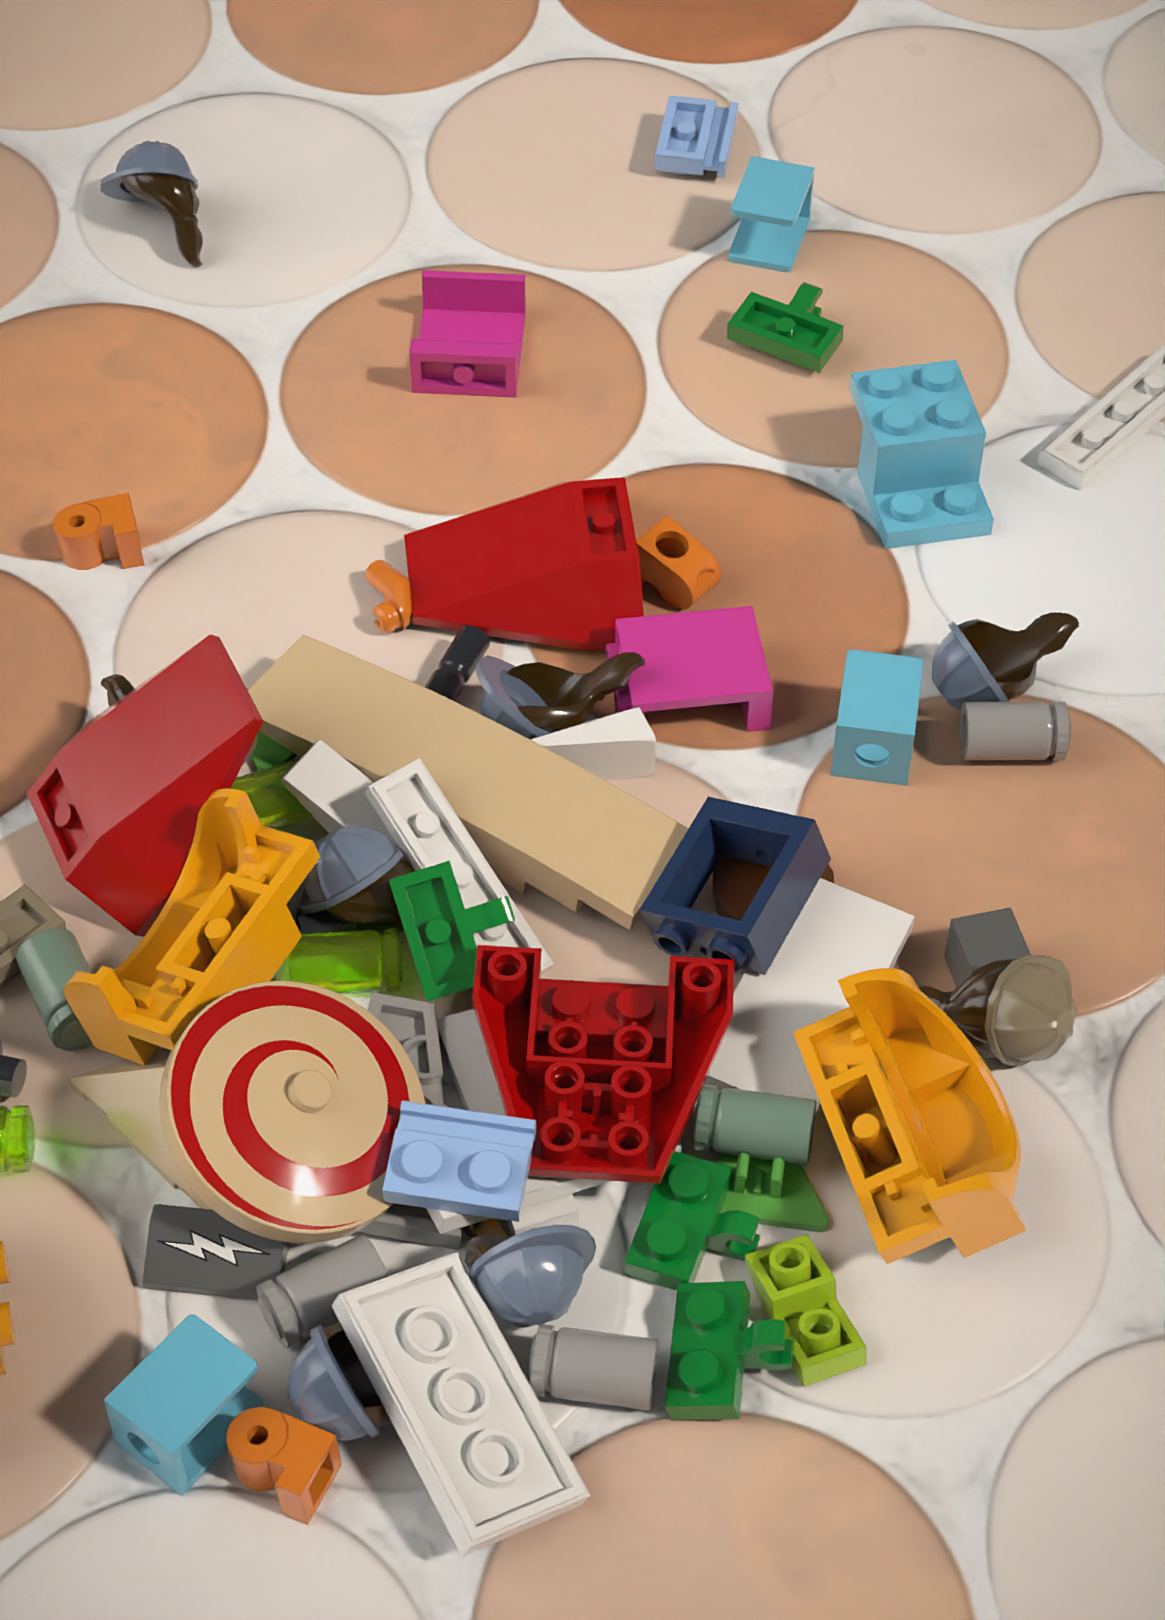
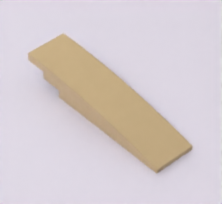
(520, 802)

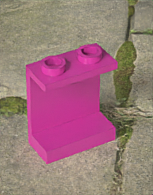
(469, 334)
(696, 663)

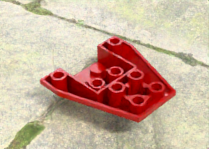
(533, 567)
(134, 778)
(601, 1062)

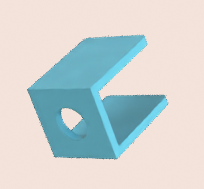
(774, 213)
(877, 717)
(181, 1403)

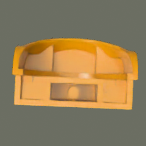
(213, 936)
(929, 1142)

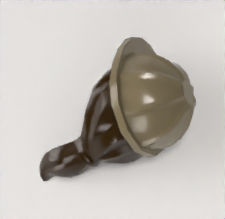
(1013, 1008)

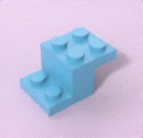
(921, 454)

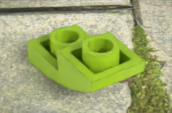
(802, 1292)

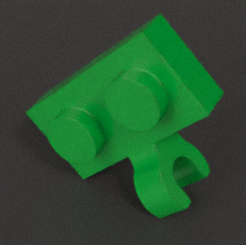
(787, 331)
(442, 928)
(685, 1221)
(714, 1348)

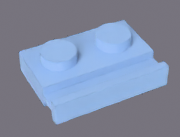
(695, 136)
(460, 1161)

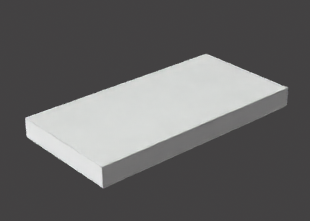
(830, 940)
(460, 1403)

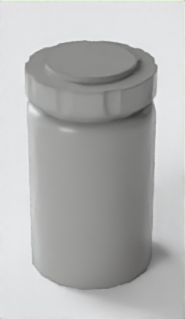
(1014, 731)
(306, 1292)
(593, 1366)

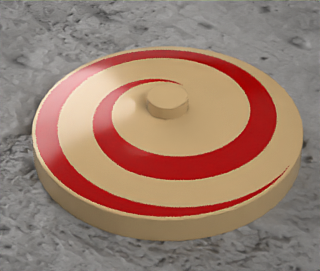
(286, 1110)

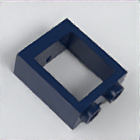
(747, 833)

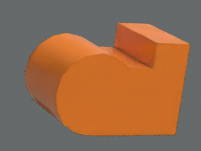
(98, 533)
(676, 564)
(285, 1455)

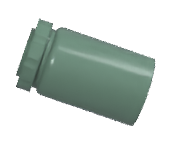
(47, 965)
(754, 1124)

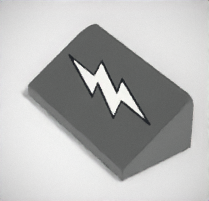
(208, 1254)

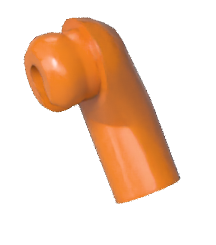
(395, 588)

